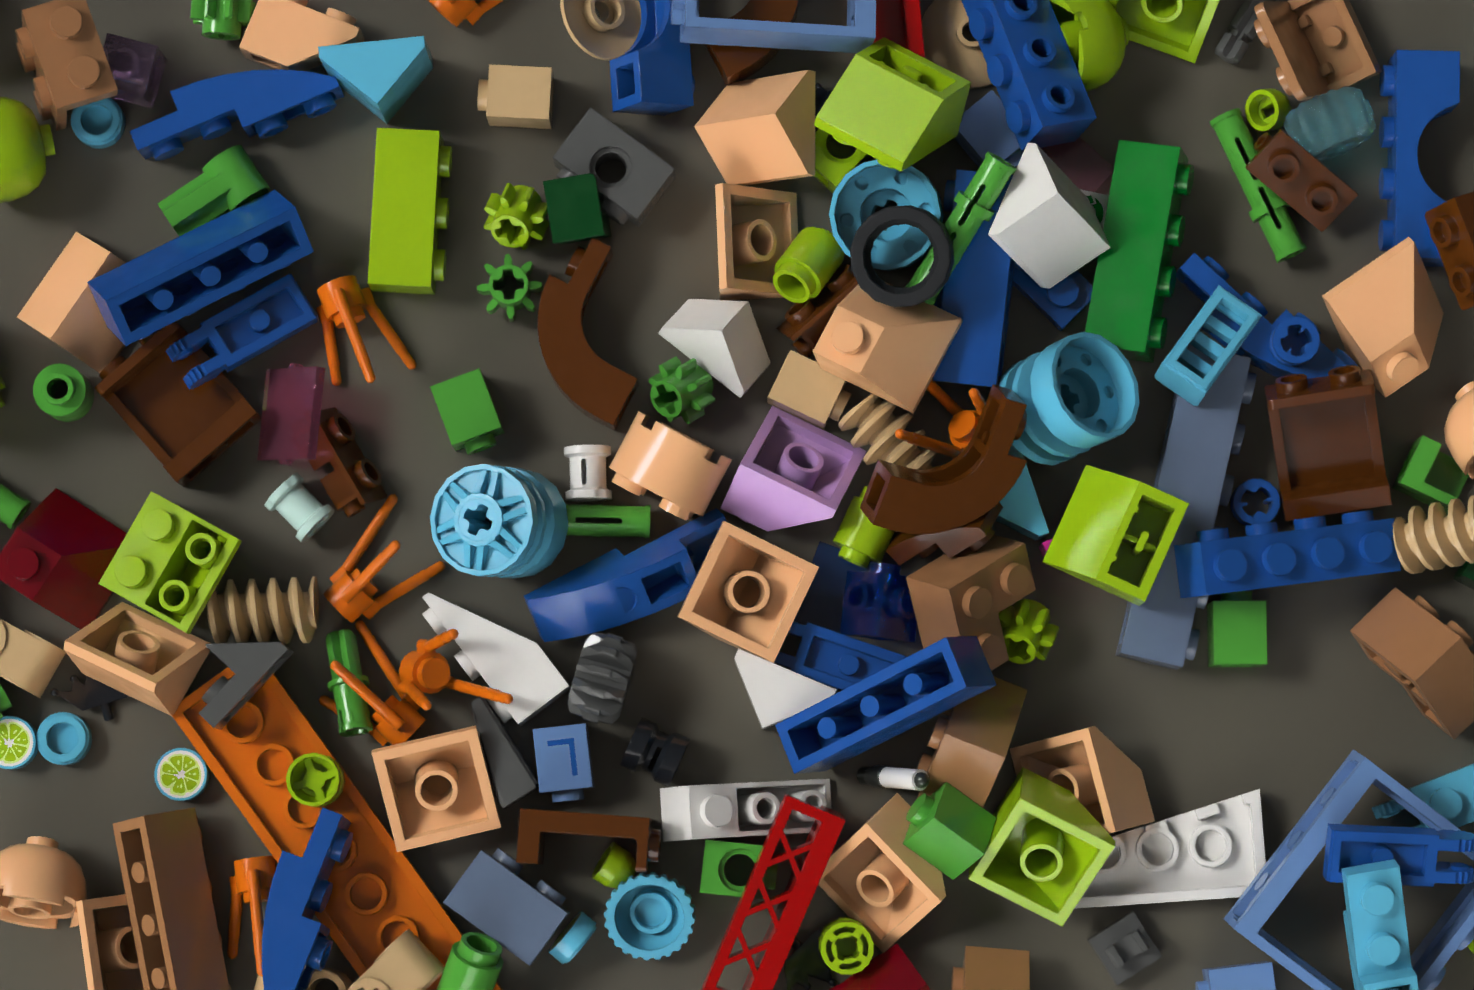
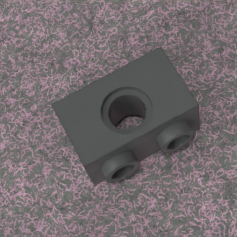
(598, 141)

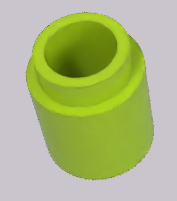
(807, 264)
(859, 538)

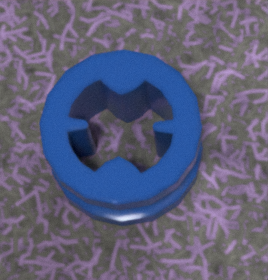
(1281, 332)
(1250, 487)

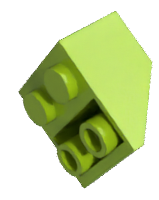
(894, 105)
(1115, 533)
(170, 562)

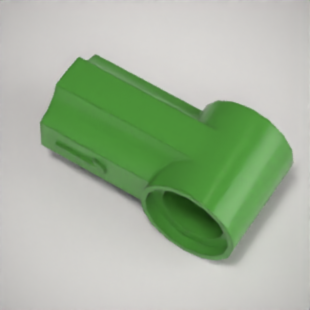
(223, 186)

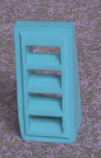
(1188, 373)

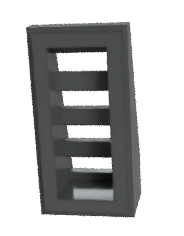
(506, 764)

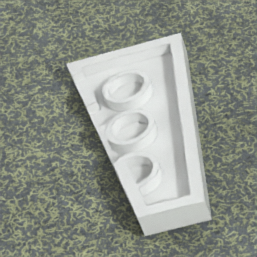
(1184, 857)

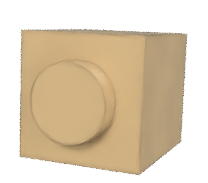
(517, 96)
(808, 391)

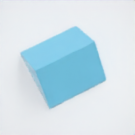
(380, 71)

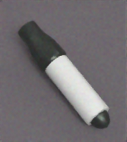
(892, 777)

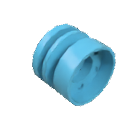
(876, 186)
(1074, 396)
(525, 518)

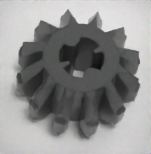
(602, 678)

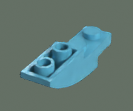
(1377, 927)

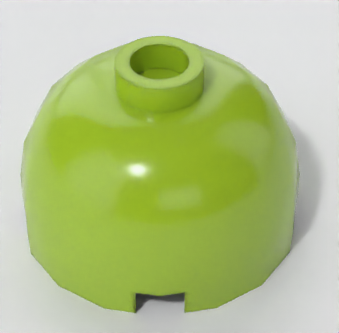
(1094, 37)
(22, 150)

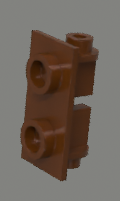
(1300, 179)
(810, 318)
(354, 476)

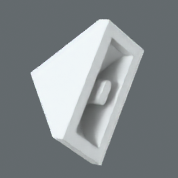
(721, 339)
(777, 691)

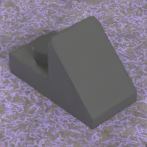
(252, 668)

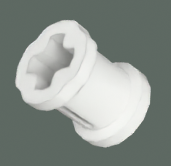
(588, 473)

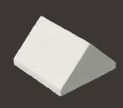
(1046, 221)

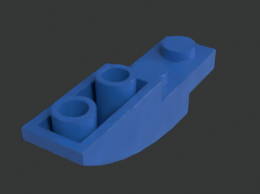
(256, 98)
(1204, 277)
(623, 587)
(300, 886)

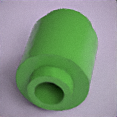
(76, 401)
(472, 964)

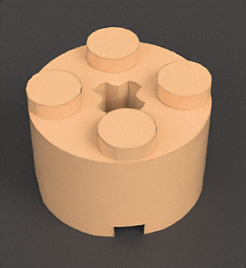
(668, 466)

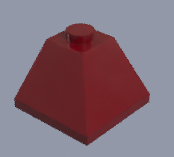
(61, 557)

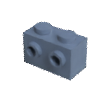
(507, 905)

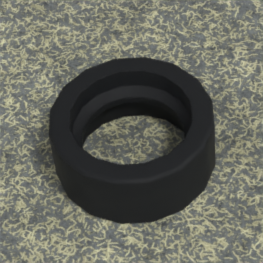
(861, 256)

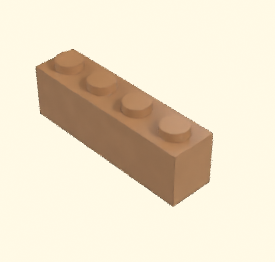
(170, 902)

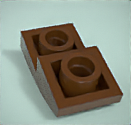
(951, 542)

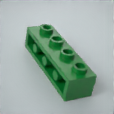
(1141, 230)

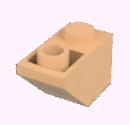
(289, 34)

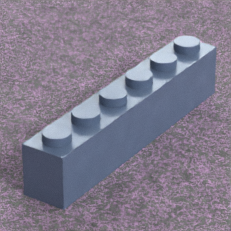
(1192, 470)

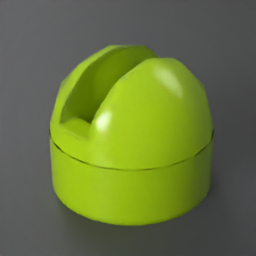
(1265, 99)
(614, 866)

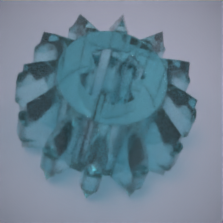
(1332, 122)

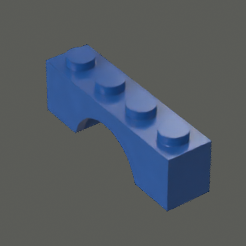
(657, 68)
(1419, 90)

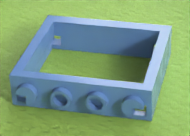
(781, 35)
(1302, 845)

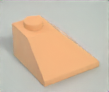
(1388, 317)
(886, 347)
(1094, 773)
(881, 878)

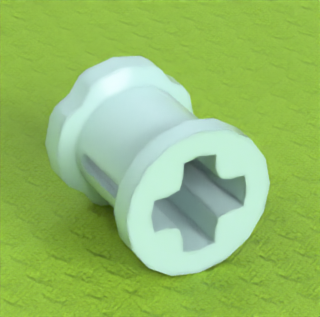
(299, 507)

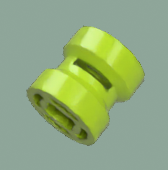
(307, 781)
(842, 938)

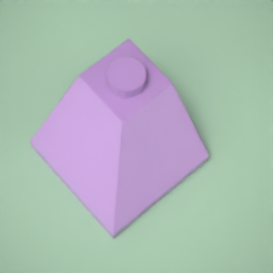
(791, 474)

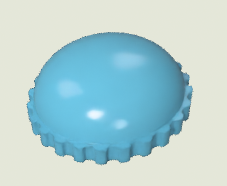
(649, 916)

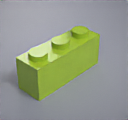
(408, 211)

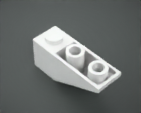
(501, 658)
(736, 808)

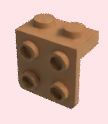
(1316, 45)
(67, 57)

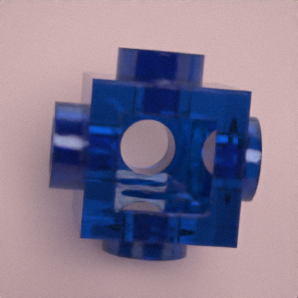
(878, 605)

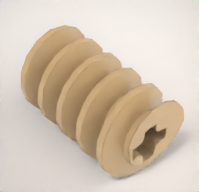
(878, 427)
(1435, 540)
(264, 612)

